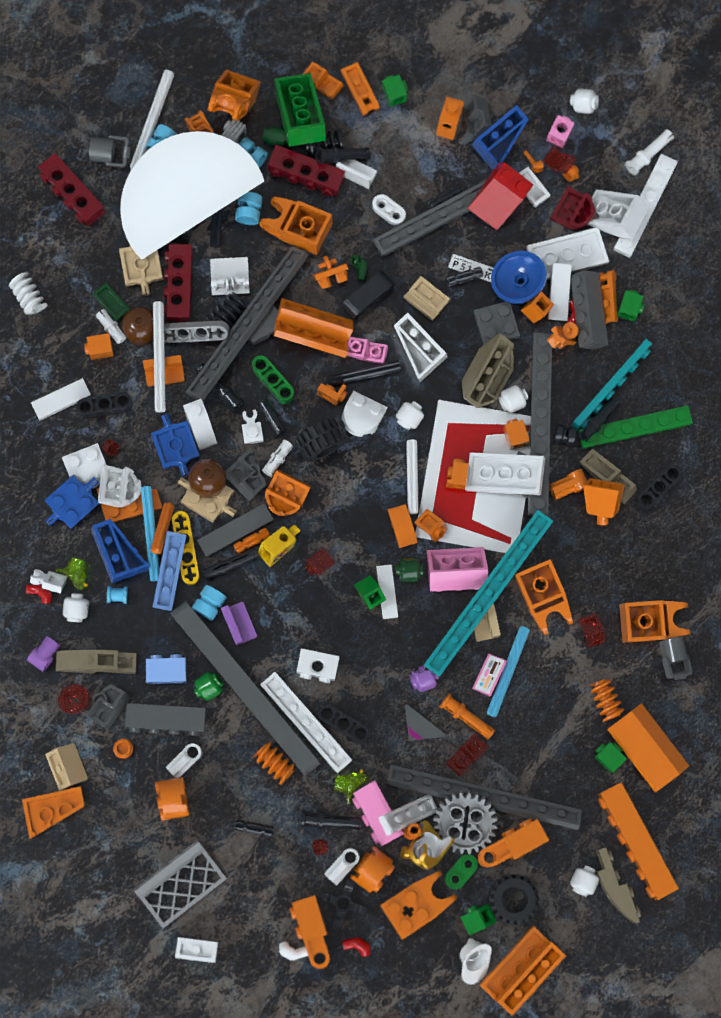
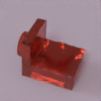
(559, 161)
(319, 563)
(592, 629)

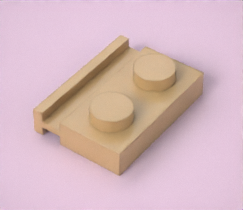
(426, 298)

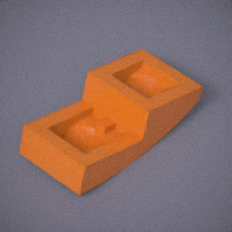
(323, 81)
(402, 526)

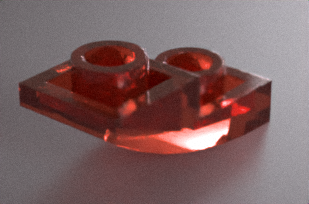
(467, 754)

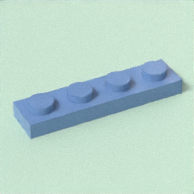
(169, 570)

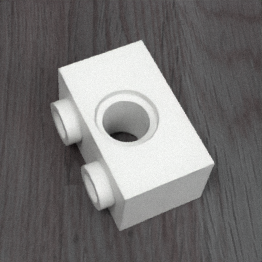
(308, 658)

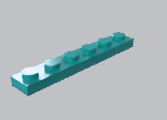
(618, 379)

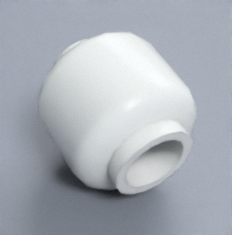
(584, 101)
(513, 399)
(409, 415)
(75, 608)
(584, 881)

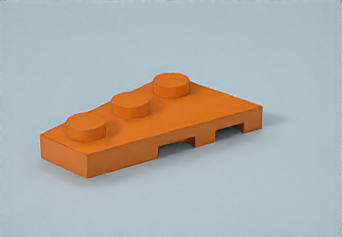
(132, 510)
(51, 808)

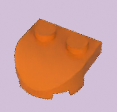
(286, 494)

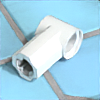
(183, 762)
(341, 867)

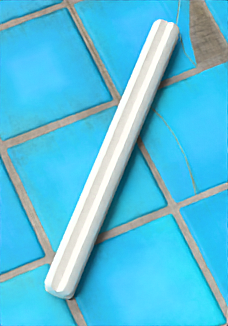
(153, 116)
(159, 356)

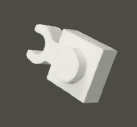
(252, 431)
(49, 581)

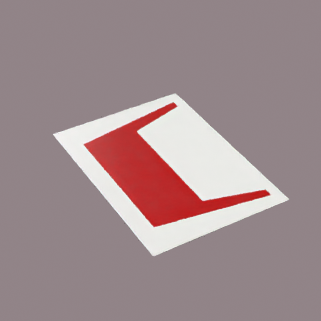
(470, 516)

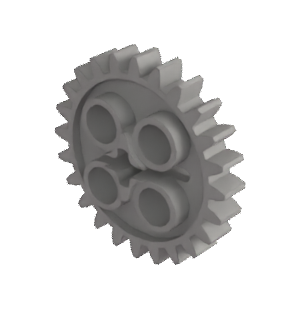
(483, 824)

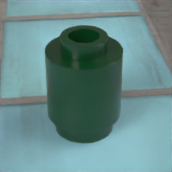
(275, 136)

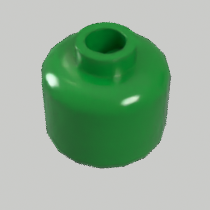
(208, 686)

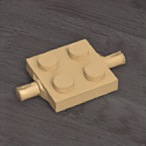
(140, 271)
(207, 507)

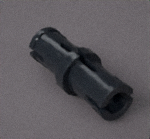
(271, 417)

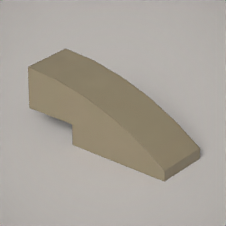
(604, 470)

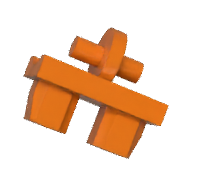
(339, 271)
(563, 335)

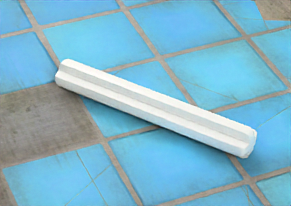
(412, 477)

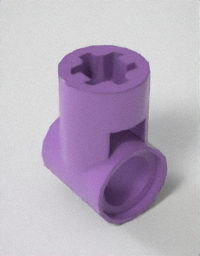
(42, 656)

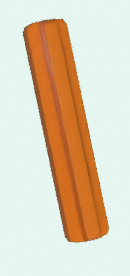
(162, 528)

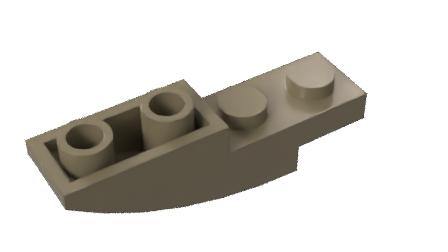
(95, 661)
(619, 895)

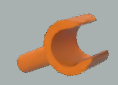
(536, 166)

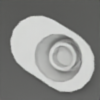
(475, 961)

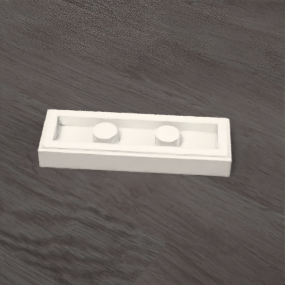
(559, 291)
(60, 399)

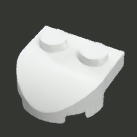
(362, 415)
(85, 464)
(118, 486)

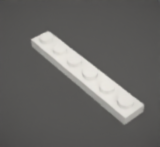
(651, 196)
(306, 722)

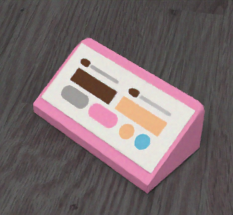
(489, 675)

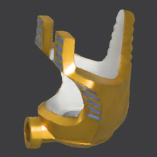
(427, 849)

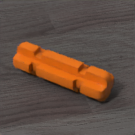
(251, 540)

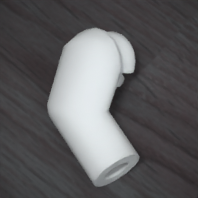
(291, 953)

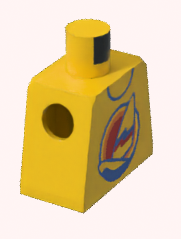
(278, 544)

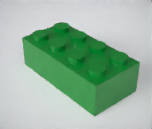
(300, 109)

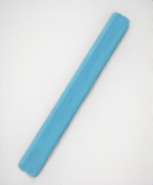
(149, 522)
(508, 671)

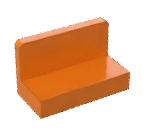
(173, 370)

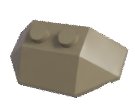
(489, 372)

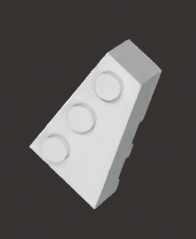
(419, 346)

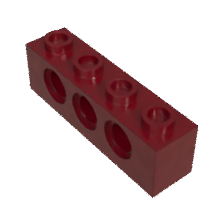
(301, 162)
(55, 166)
(176, 254)

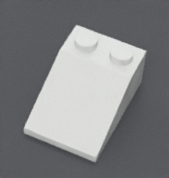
(618, 213)

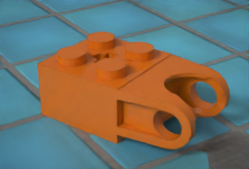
(234, 94)
(299, 224)
(543, 601)
(657, 617)
(515, 843)
(422, 901)
(310, 928)

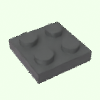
(496, 320)

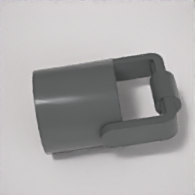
(104, 149)
(673, 652)

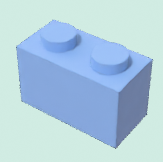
(166, 670)

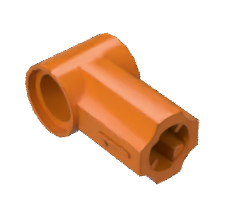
(572, 483)

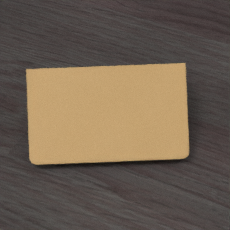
(488, 626)
(66, 766)

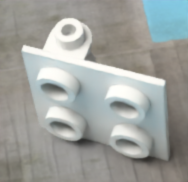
(229, 276)

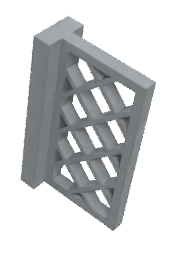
(167, 871)

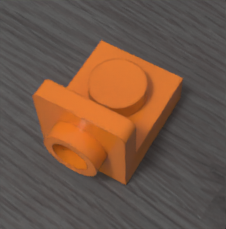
(329, 394)
(431, 525)

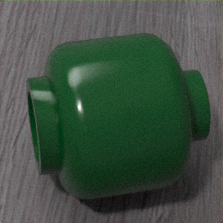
(409, 569)

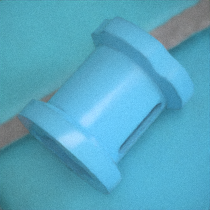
(117, 594)

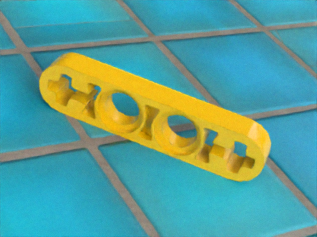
(188, 548)

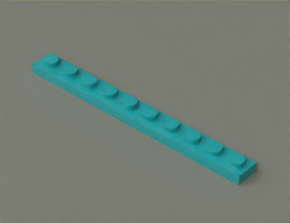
(488, 593)

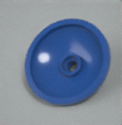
(515, 268)

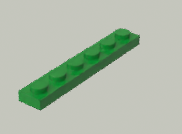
(639, 426)

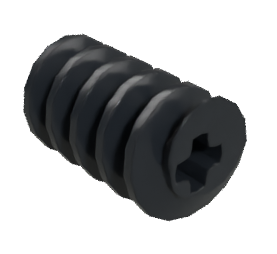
(331, 141)
(227, 309)

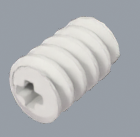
(26, 295)

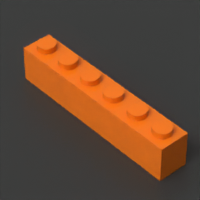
(637, 841)

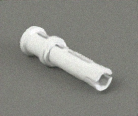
(643, 156)

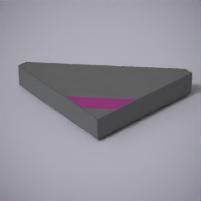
(419, 727)

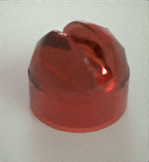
(110, 450)
(320, 847)

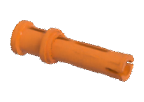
(459, 711)
(408, 835)

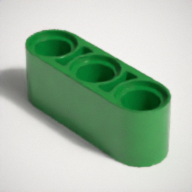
(270, 371)

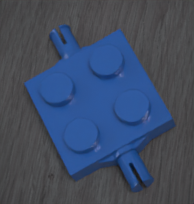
(175, 445)
(72, 501)

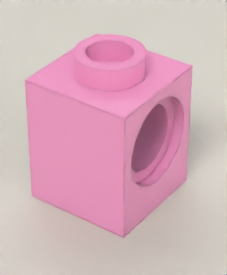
(557, 137)

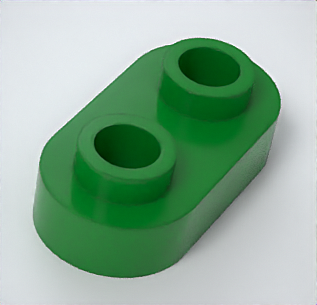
(461, 871)

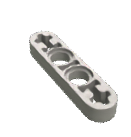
(193, 335)

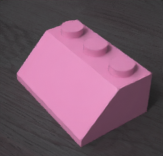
(456, 569)
(374, 806)

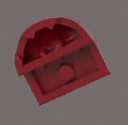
(574, 210)

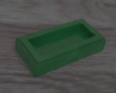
(111, 302)

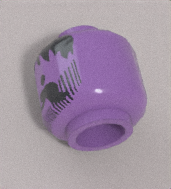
(423, 679)

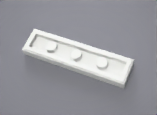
(408, 814)

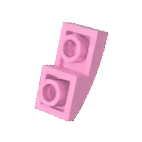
(367, 351)

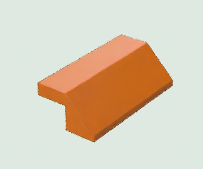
(313, 328)
(648, 747)
(522, 970)

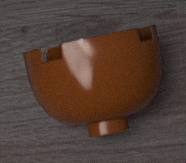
(138, 326)
(207, 478)

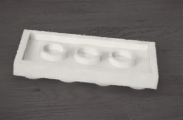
(580, 249)
(505, 473)

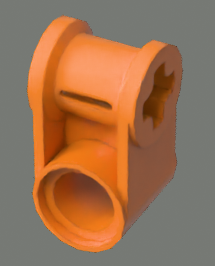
(198, 123)

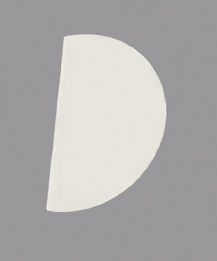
(181, 186)

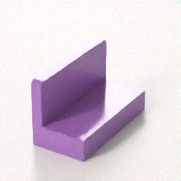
(239, 623)

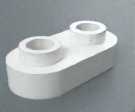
(390, 209)

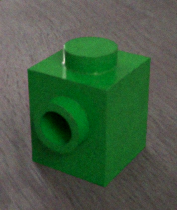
(394, 90)
(630, 305)
(370, 592)
(610, 756)
(478, 918)

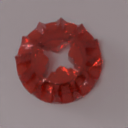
(73, 690)

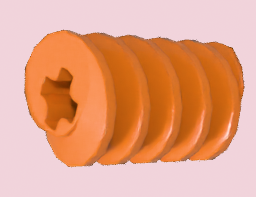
(606, 699)
(275, 762)

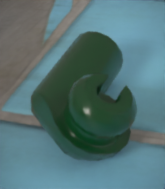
(361, 265)

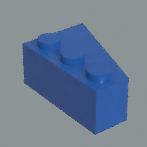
(499, 138)
(117, 553)

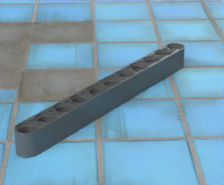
(245, 688)

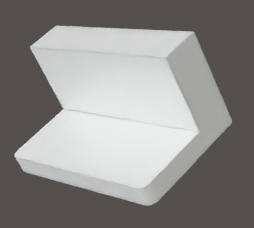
(357, 172)

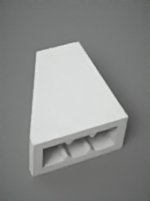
(200, 424)

